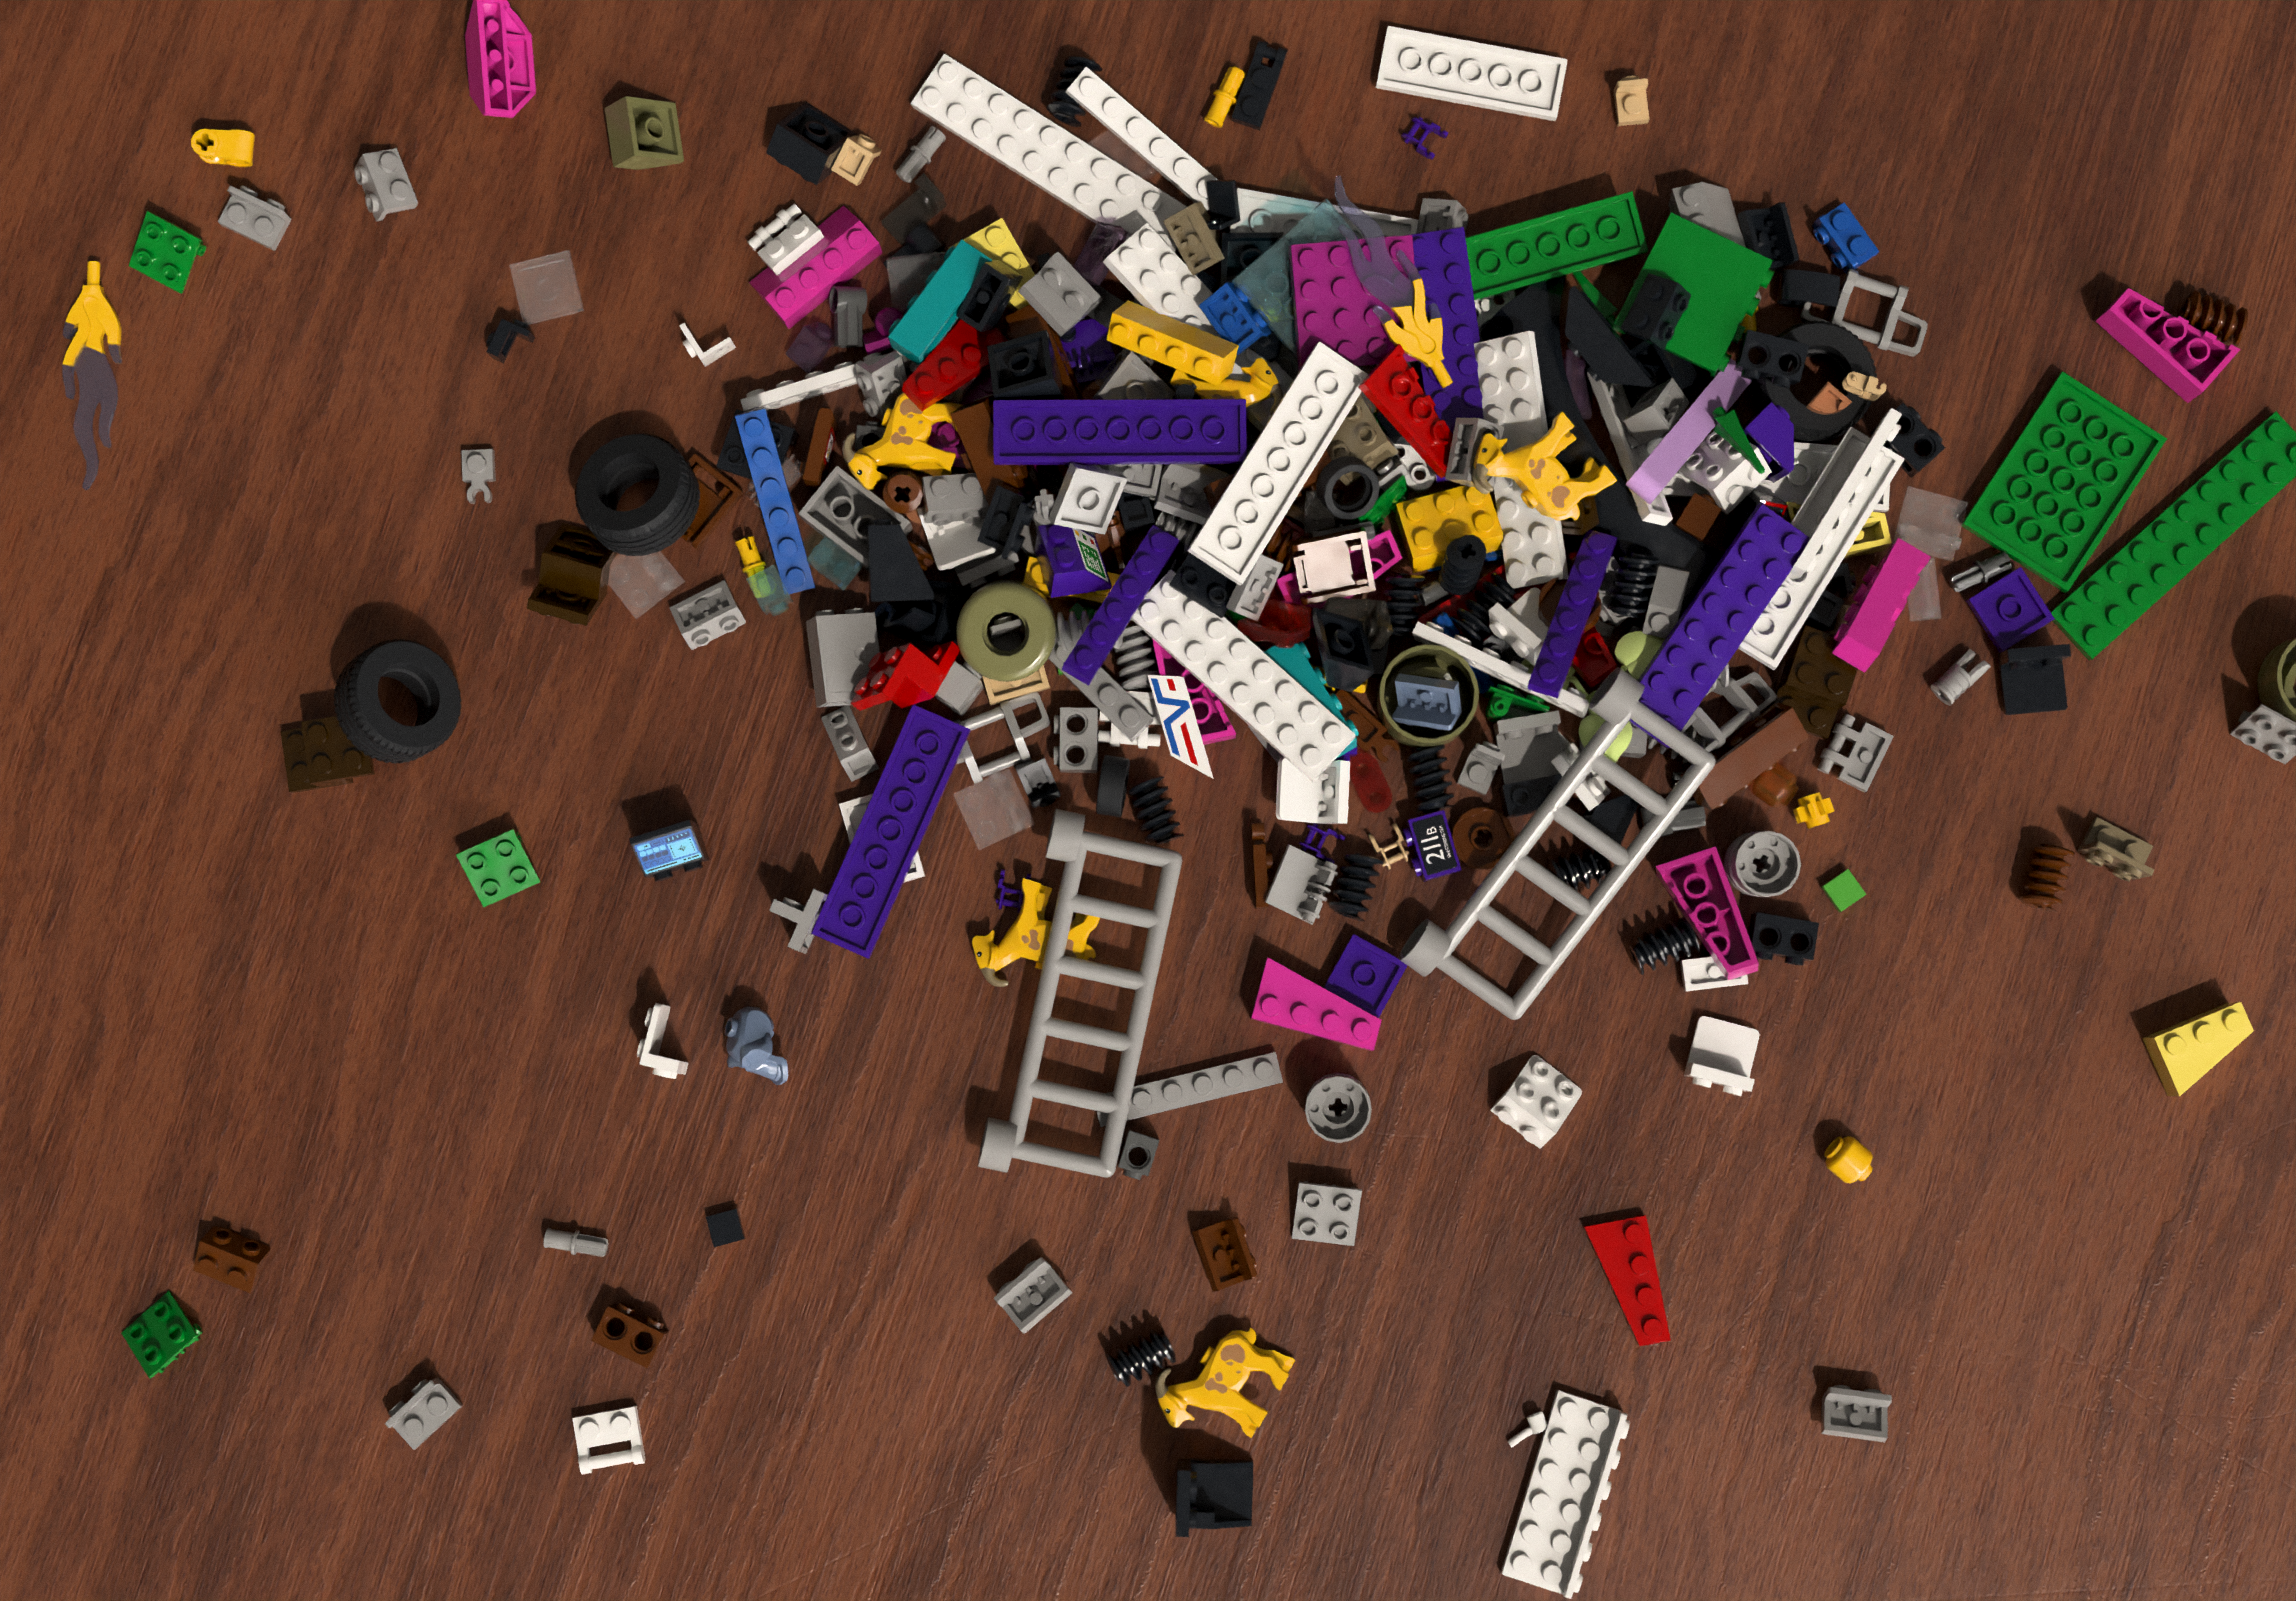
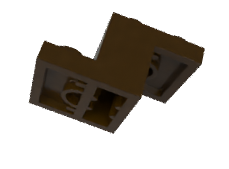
(572, 576)
(1815, 682)
(322, 756)

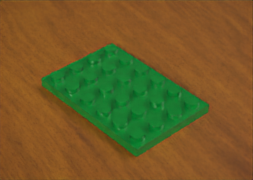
(2063, 482)

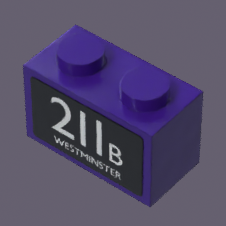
(1432, 846)

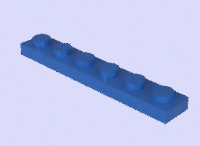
(775, 500)

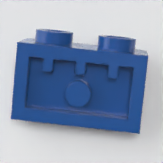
(1844, 238)
(1234, 317)

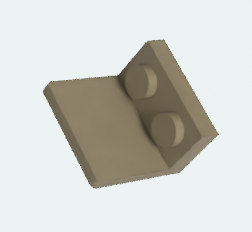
(1194, 239)
(1361, 438)
(2117, 850)

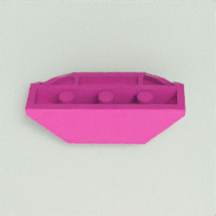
(499, 59)

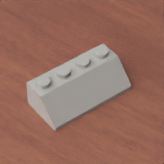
(1709, 208)

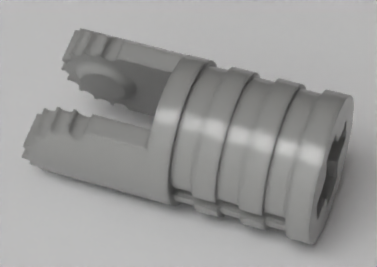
(1957, 680)

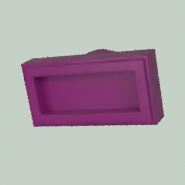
(878, 340)

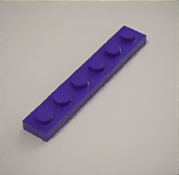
(1120, 605)
(1572, 613)

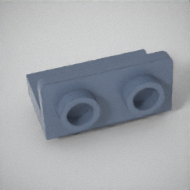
(1427, 702)

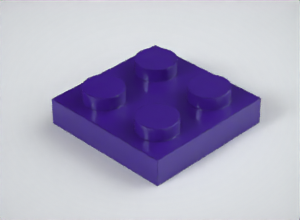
(2010, 610)
(1365, 976)

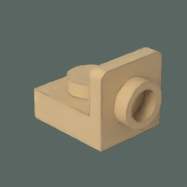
(1631, 101)
(856, 158)

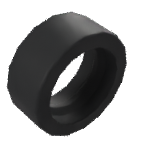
(1361, 503)
(1112, 786)

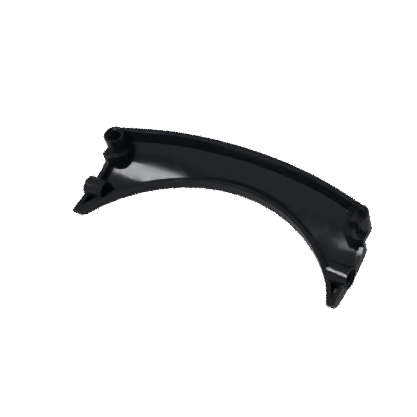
(1539, 311)

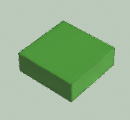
(1843, 890)

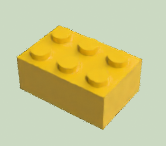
(1437, 519)

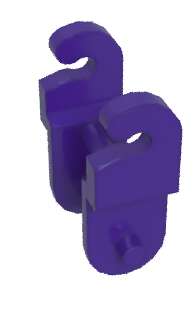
(1428, 129)
(1306, 844)
(1004, 902)

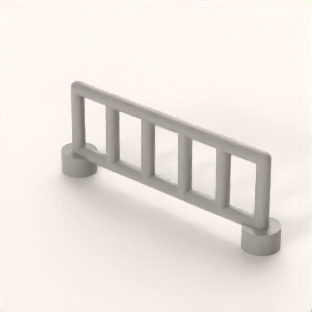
(1617, 704)
(1006, 1138)

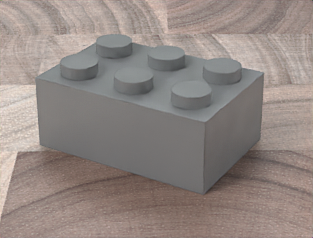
(844, 510)

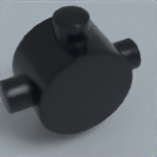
(1185, 391)

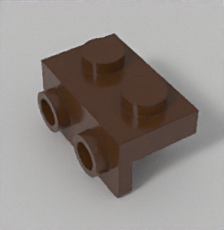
(1225, 1253)
(230, 1258)

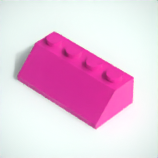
(829, 263)

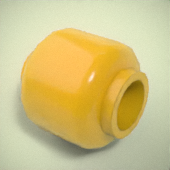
(1848, 1159)

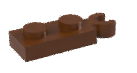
(1368, 726)
(1261, 863)

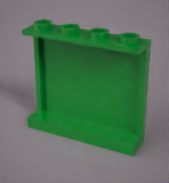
(1721, 286)

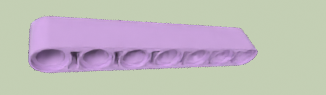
(1687, 434)

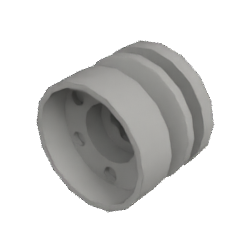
(1776, 853)
(1352, 1119)

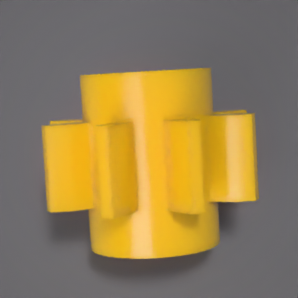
(1813, 810)

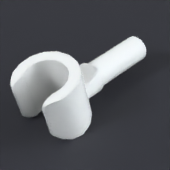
(1537, 1425)

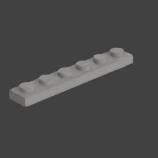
(1104, 694)
(1201, 1086)

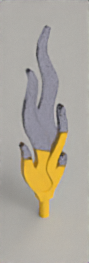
(1404, 296)
(86, 355)

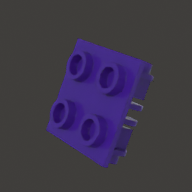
(1089, 350)

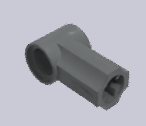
(848, 307)
(1689, 817)

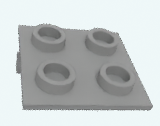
(2268, 733)
(1301, 884)
(1326, 1213)

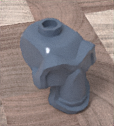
(751, 1045)

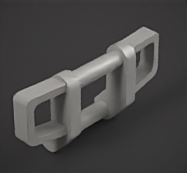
(1894, 313)
(1738, 698)
(1003, 711)

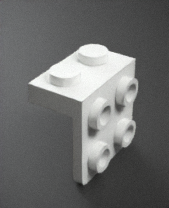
(1723, 471)
(954, 542)
(1520, 625)
(1316, 802)
(649, 1048)
(1722, 1055)
(1537, 1101)

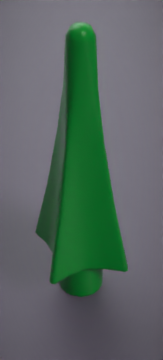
(1604, 306)
(1732, 431)

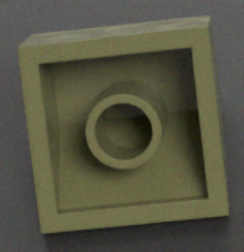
(643, 133)

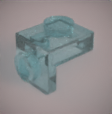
(834, 563)
(770, 591)

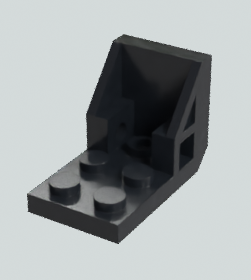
(1213, 1494)

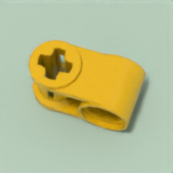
(228, 147)

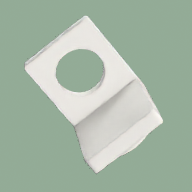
(710, 355)

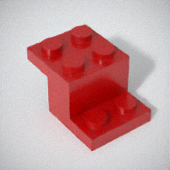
(904, 675)

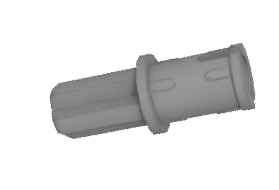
(920, 154)
(575, 1242)

